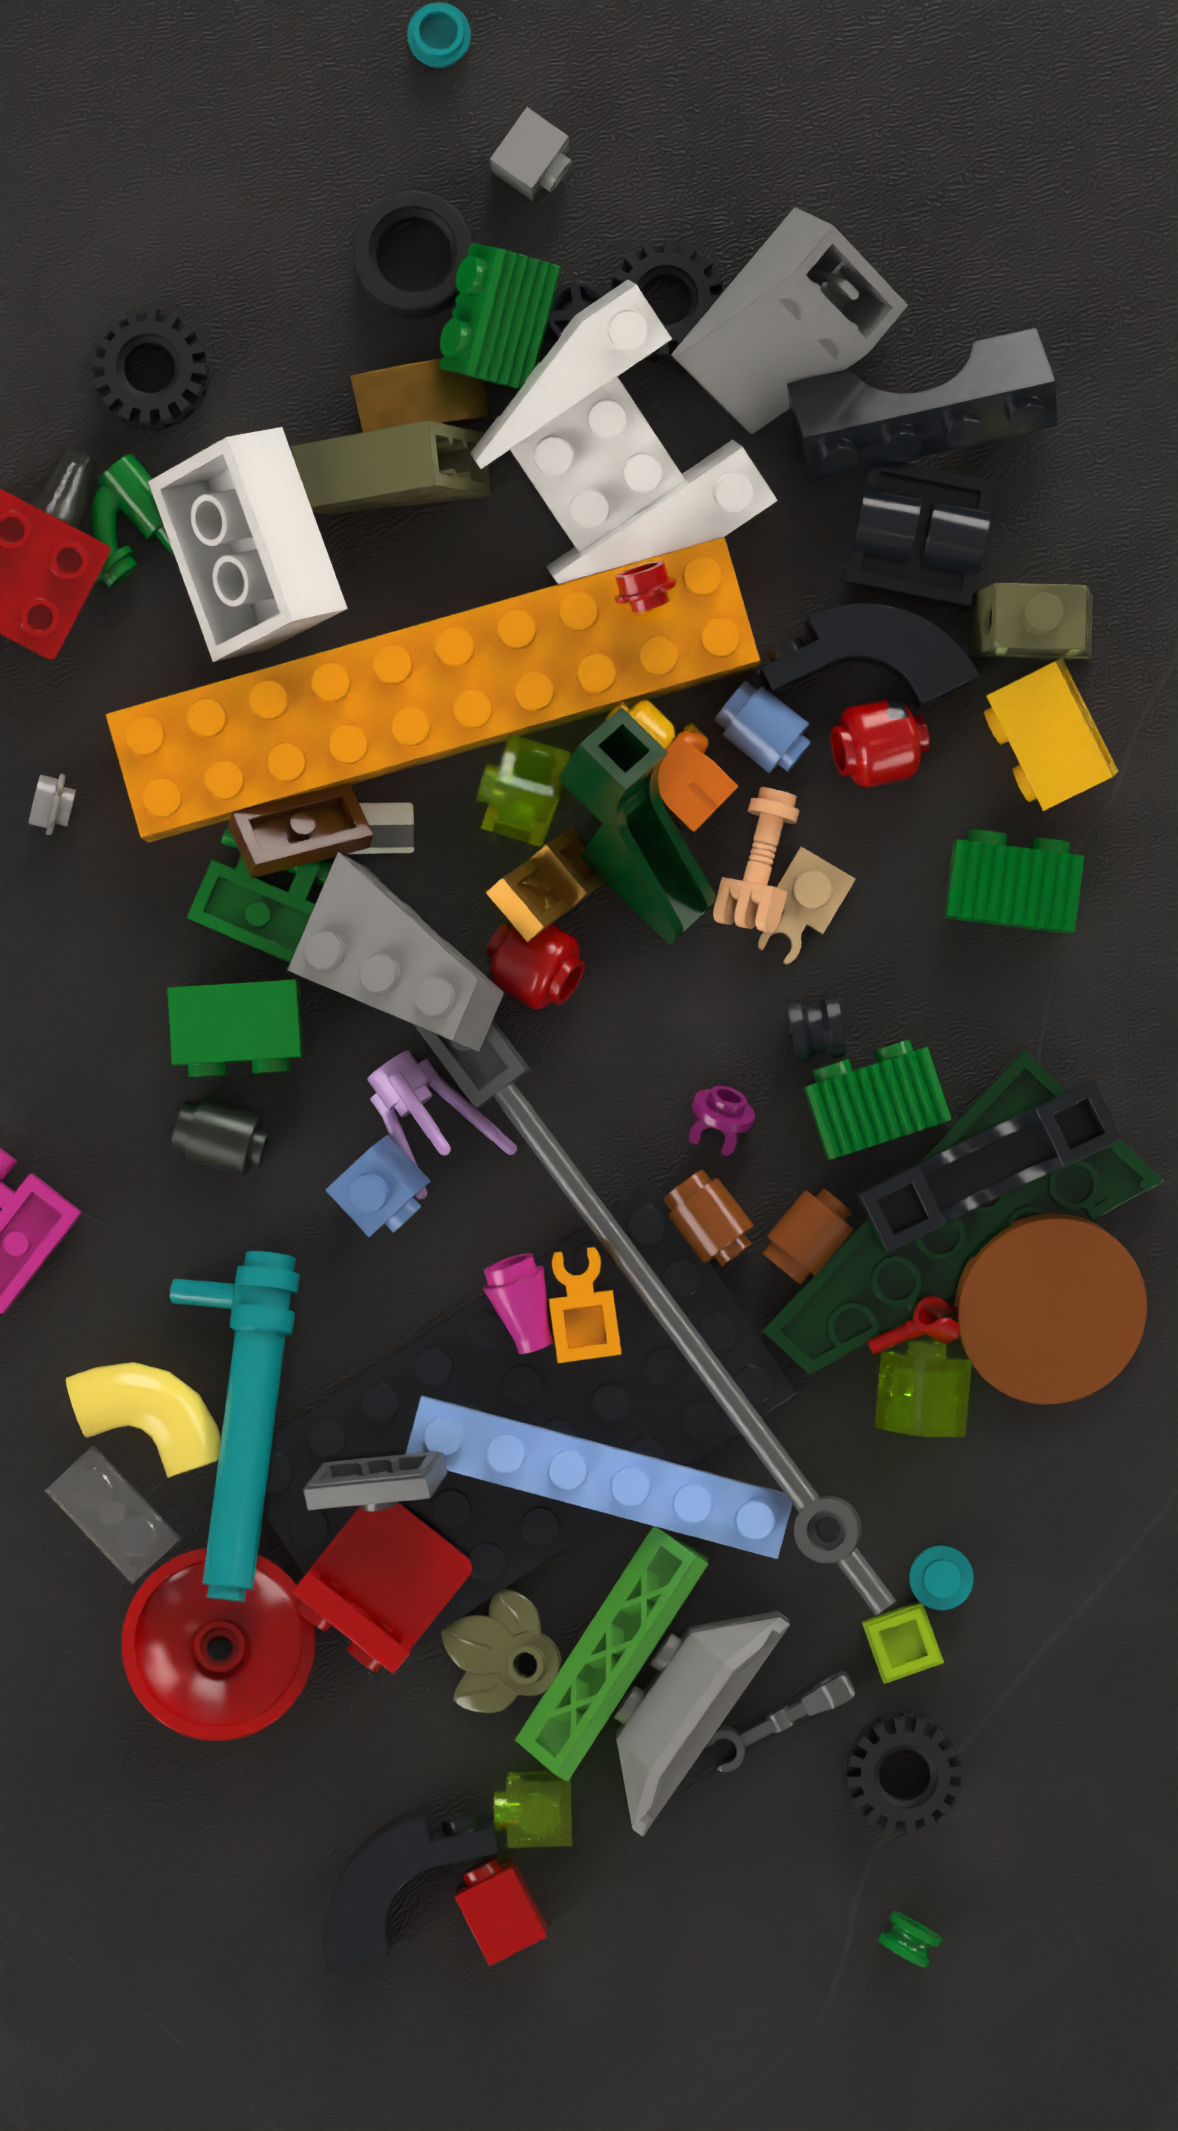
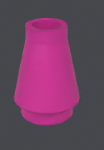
(521, 1301)

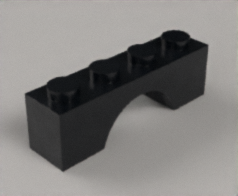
(855, 427)
(988, 1165)

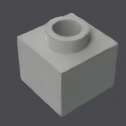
(532, 155)

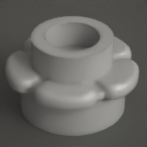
(51, 803)

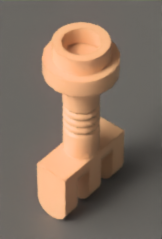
(752, 900)

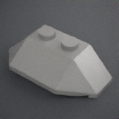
(686, 1704)

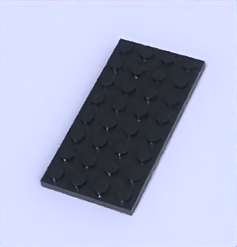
(631, 1401)

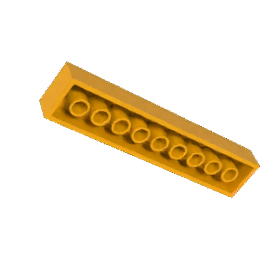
(428, 692)

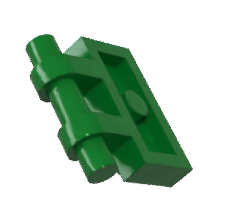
(254, 909)

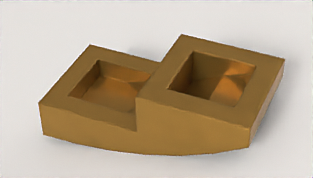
(416, 395)
(546, 885)

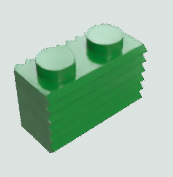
(498, 315)
(1013, 883)
(876, 1101)

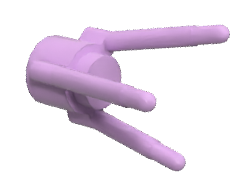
(402, 1086)

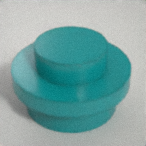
(439, 35)
(941, 1577)

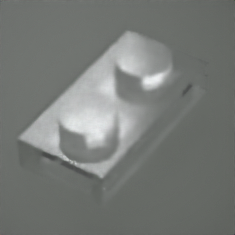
(113, 1514)

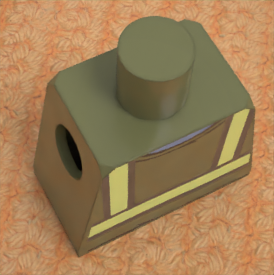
(1032, 622)

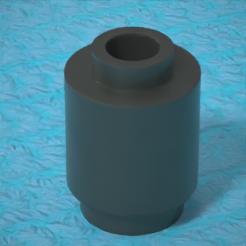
(221, 1136)

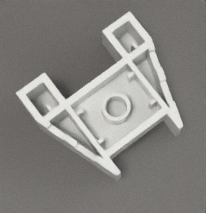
(600, 457)

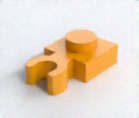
(583, 1319)

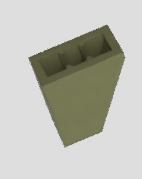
(391, 468)

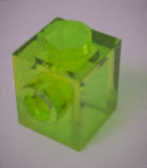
(522, 790)
(923, 1391)
(535, 1810)

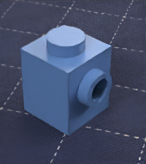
(380, 1187)

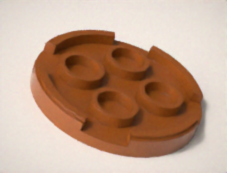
(1051, 1309)

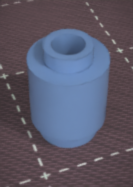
(763, 728)

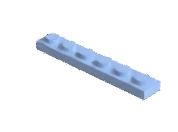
(602, 1477)

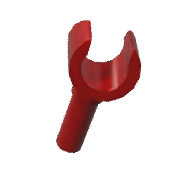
(925, 1321)

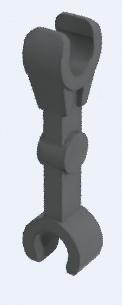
(822, 1697)

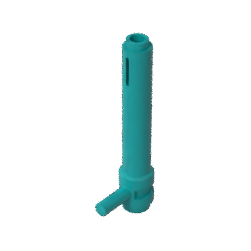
(261, 1324)

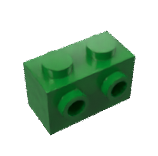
(236, 1025)

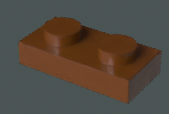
(300, 830)

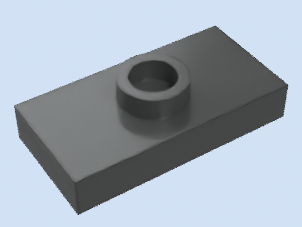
(375, 1481)

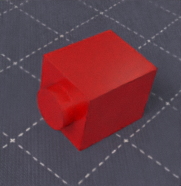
(499, 1909)

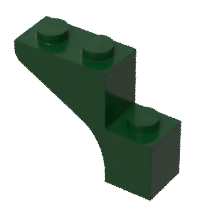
(638, 843)

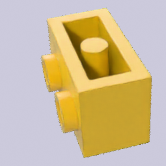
(1050, 735)

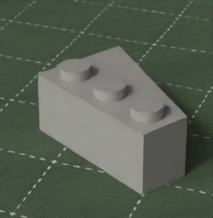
(390, 959)

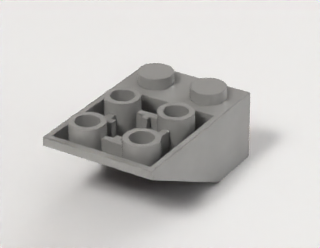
(789, 316)

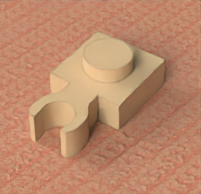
(812, 898)

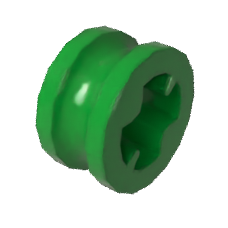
(910, 1939)

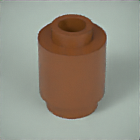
(709, 1218)
(808, 1234)

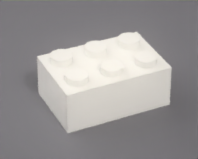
(247, 544)

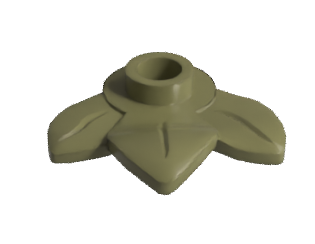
(491, 1654)

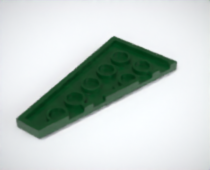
(873, 1291)

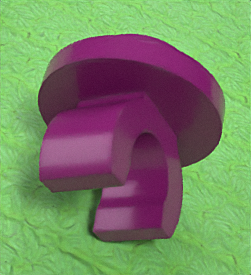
(724, 1110)

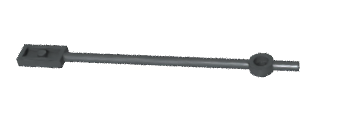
(492, 1075)

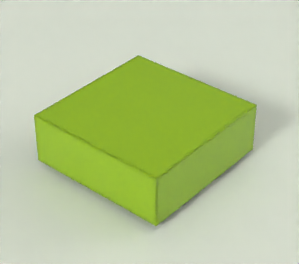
(902, 1642)

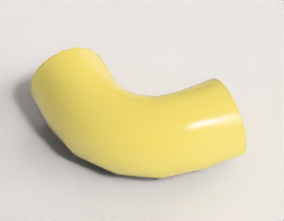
(152, 1402)

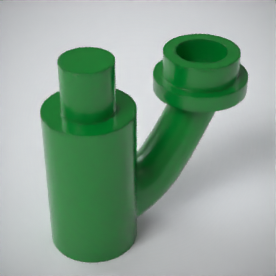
(124, 488)

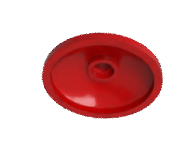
(169, 1642)

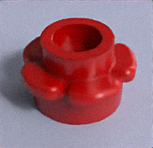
(644, 586)

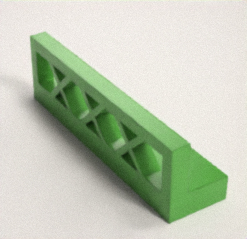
(611, 1651)

